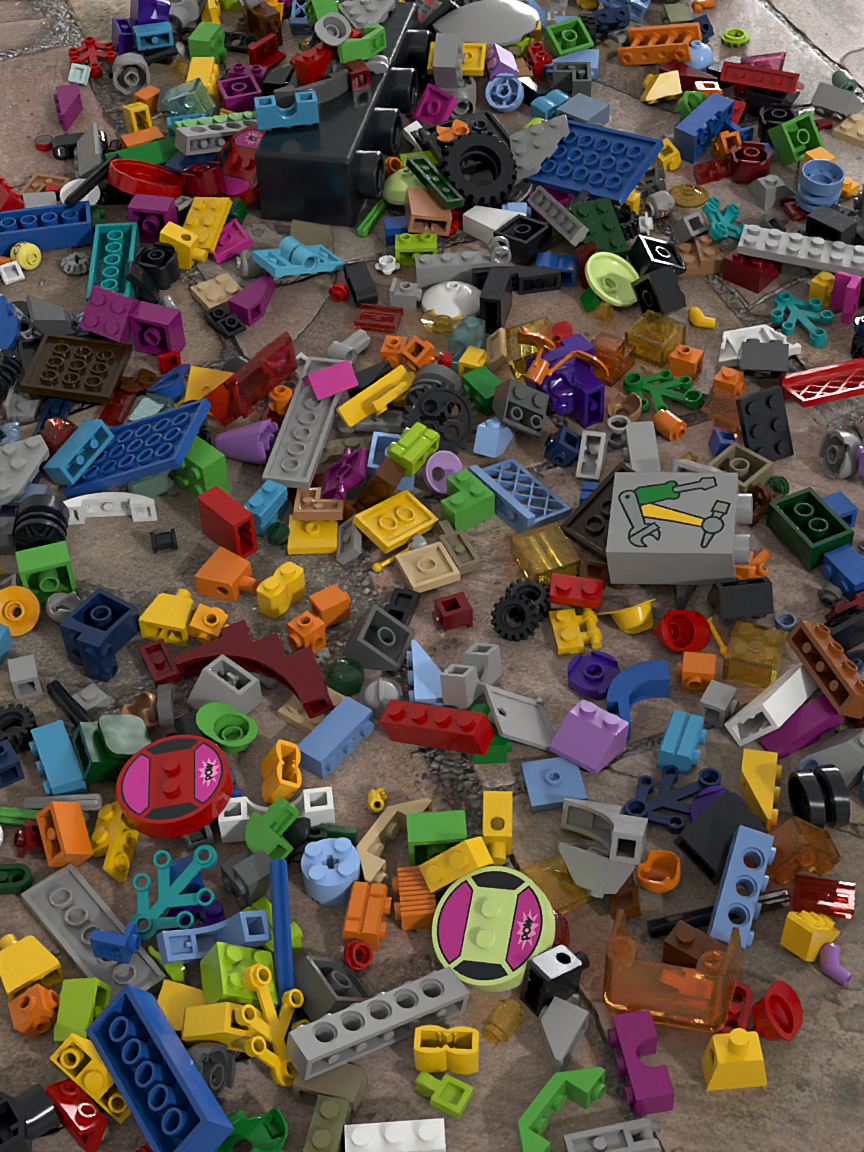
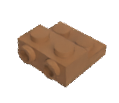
(702, 256)

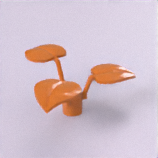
(539, 367)

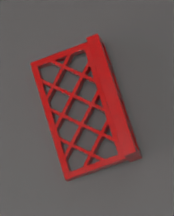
(761, 77)
(824, 383)

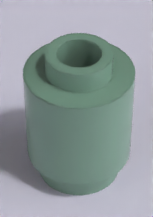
(844, 80)

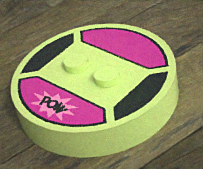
(492, 927)

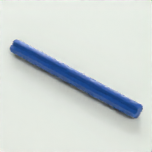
(282, 933)

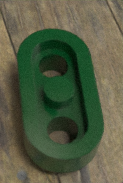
(98, 215)
(11, 874)

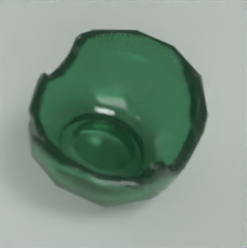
(345, 676)

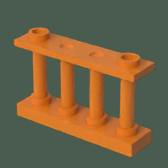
(659, 44)

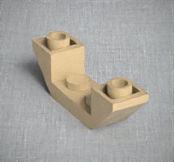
(385, 828)

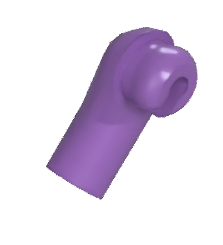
(830, 964)

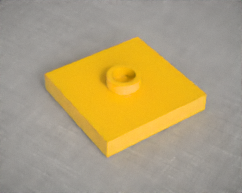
(203, 381)
(312, 537)

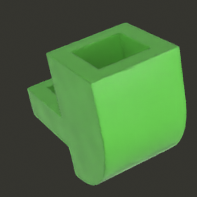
(267, 830)

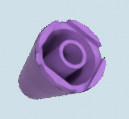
(249, 443)

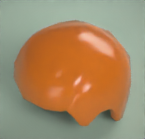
(659, 872)

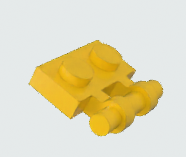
(567, 633)

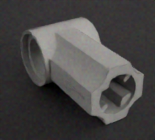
(349, 347)

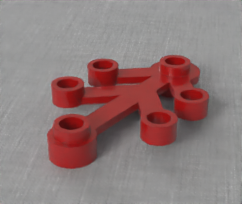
(91, 47)

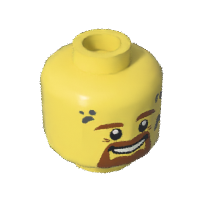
(24, 254)

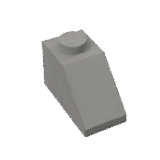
(562, 1031)

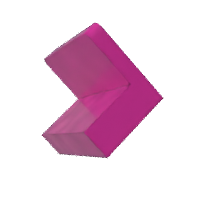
(846, 295)
(331, 380)

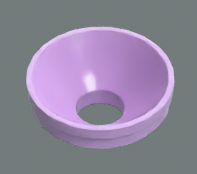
(448, 465)

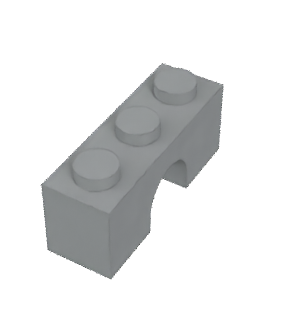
(464, 683)

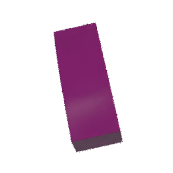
(802, 728)

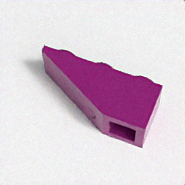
(68, 104)
(253, 300)

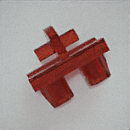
(711, 170)

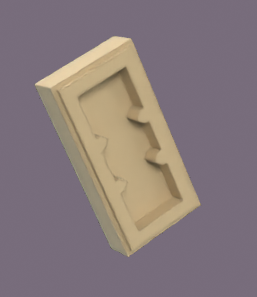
(496, 349)

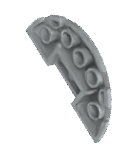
(490, 22)

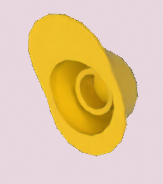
(633, 619)

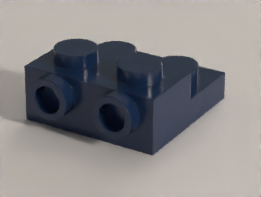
(611, 18)
(90, 649)

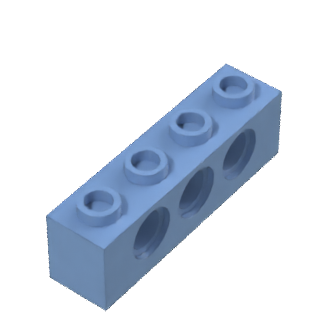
(758, 848)

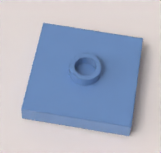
(551, 781)

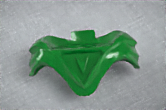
(262, 1132)

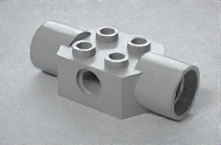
(183, 12)
(466, 96)

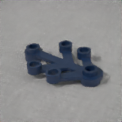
(666, 799)

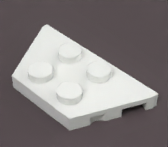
(732, 341)

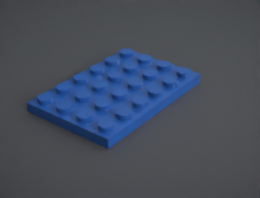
(598, 161)
(143, 448)

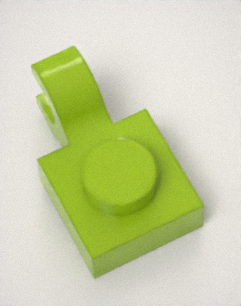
(174, 972)
(447, 1095)

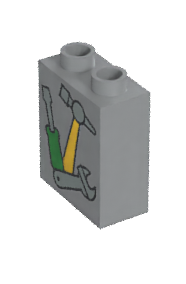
(677, 528)

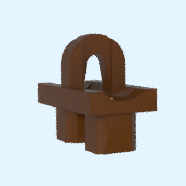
(764, 495)

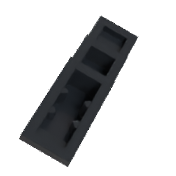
(524, 278)

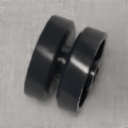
(819, 796)

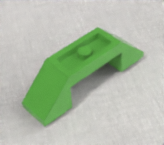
(364, 48)
(579, 1085)

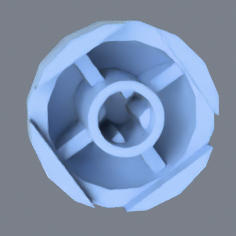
(700, 56)
(505, 92)

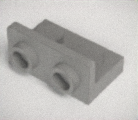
(19, 405)

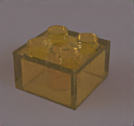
(655, 337)
(754, 654)

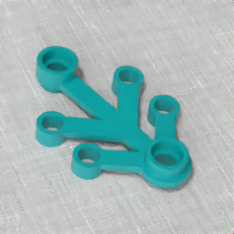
(720, 227)
(787, 302)
(171, 895)

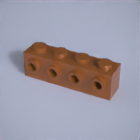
(829, 667)

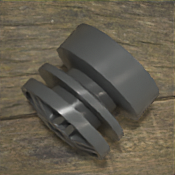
(426, 376)

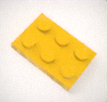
(474, 59)
(207, 219)
(395, 521)

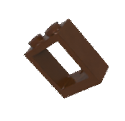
(262, 21)

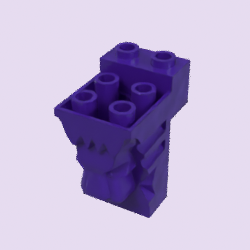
(141, 13)
(573, 385)

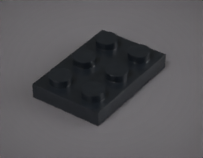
(765, 423)

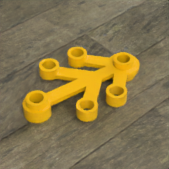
(274, 1028)

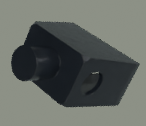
(552, 975)

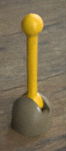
(706, 609)

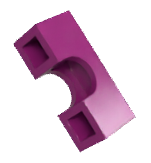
(646, 1086)

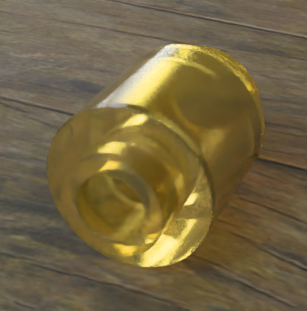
(502, 1021)

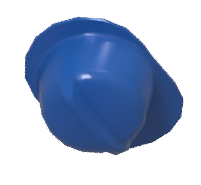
(172, 383)

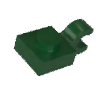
(334, 831)

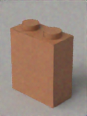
(425, 213)

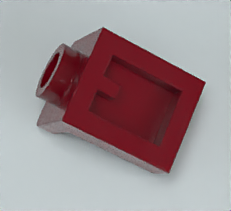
(28, 839)

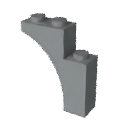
(604, 822)

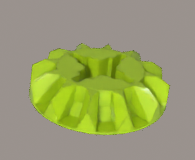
(735, 37)

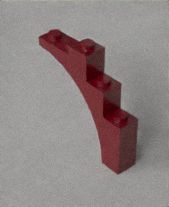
(267, 657)

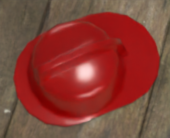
(683, 631)
(778, 1013)

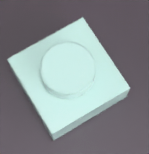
(79, 74)

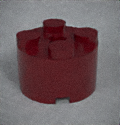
(749, 162)
(204, 180)

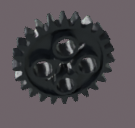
(441, 398)

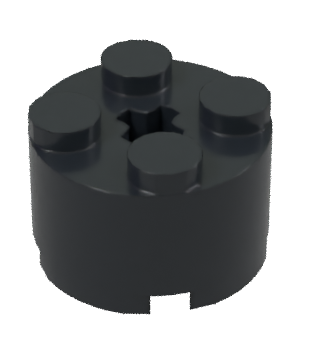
(773, 116)
(160, 263)

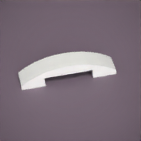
(111, 504)

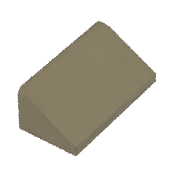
(311, 233)

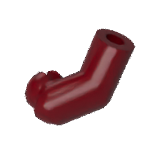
(823, 124)

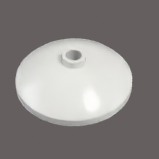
(452, 298)

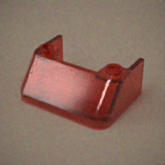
(254, 381)

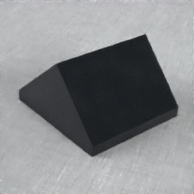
(848, 628)

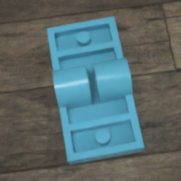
(296, 259)

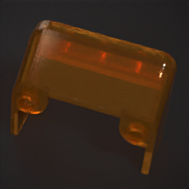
(674, 994)

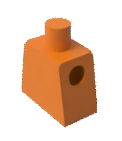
(225, 576)

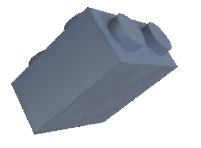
(585, 110)

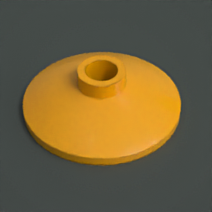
(19, 597)

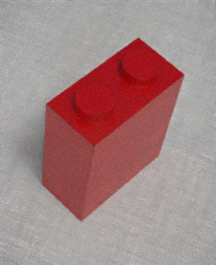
(227, 522)

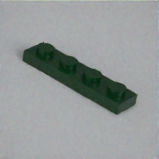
(435, 182)

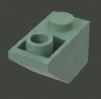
(153, 485)

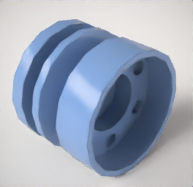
(819, 184)

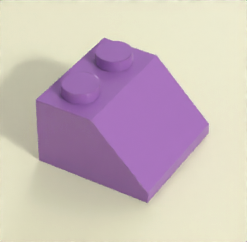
(499, 61)
(590, 737)

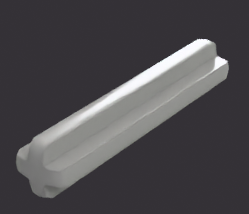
(87, 801)

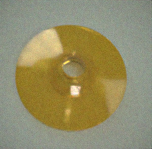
(689, 195)
(440, 323)

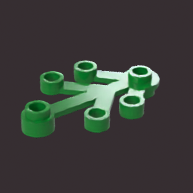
(636, 383)

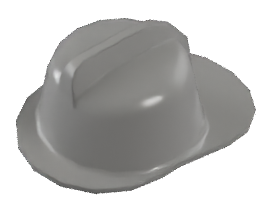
(332, 29)
(377, 694)

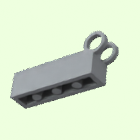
(458, 266)
(638, 444)

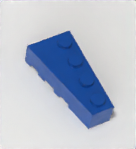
(702, 126)

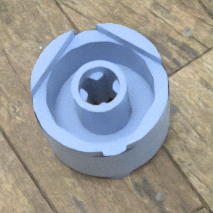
(330, 870)

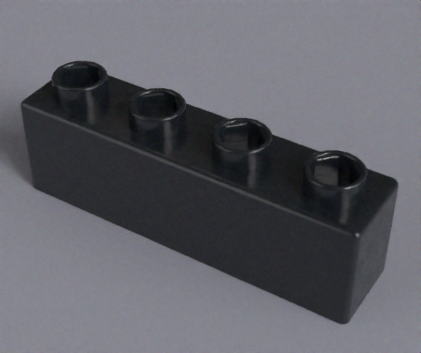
(334, 165)

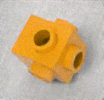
(207, 623)

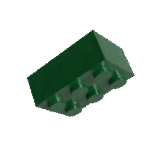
(602, 224)
(807, 526)

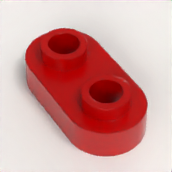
(739, 1012)

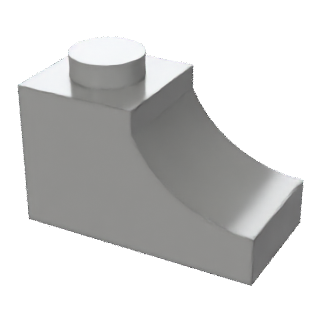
(592, 455)

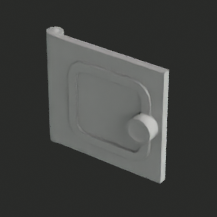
(522, 719)

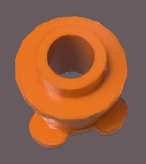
(281, 399)

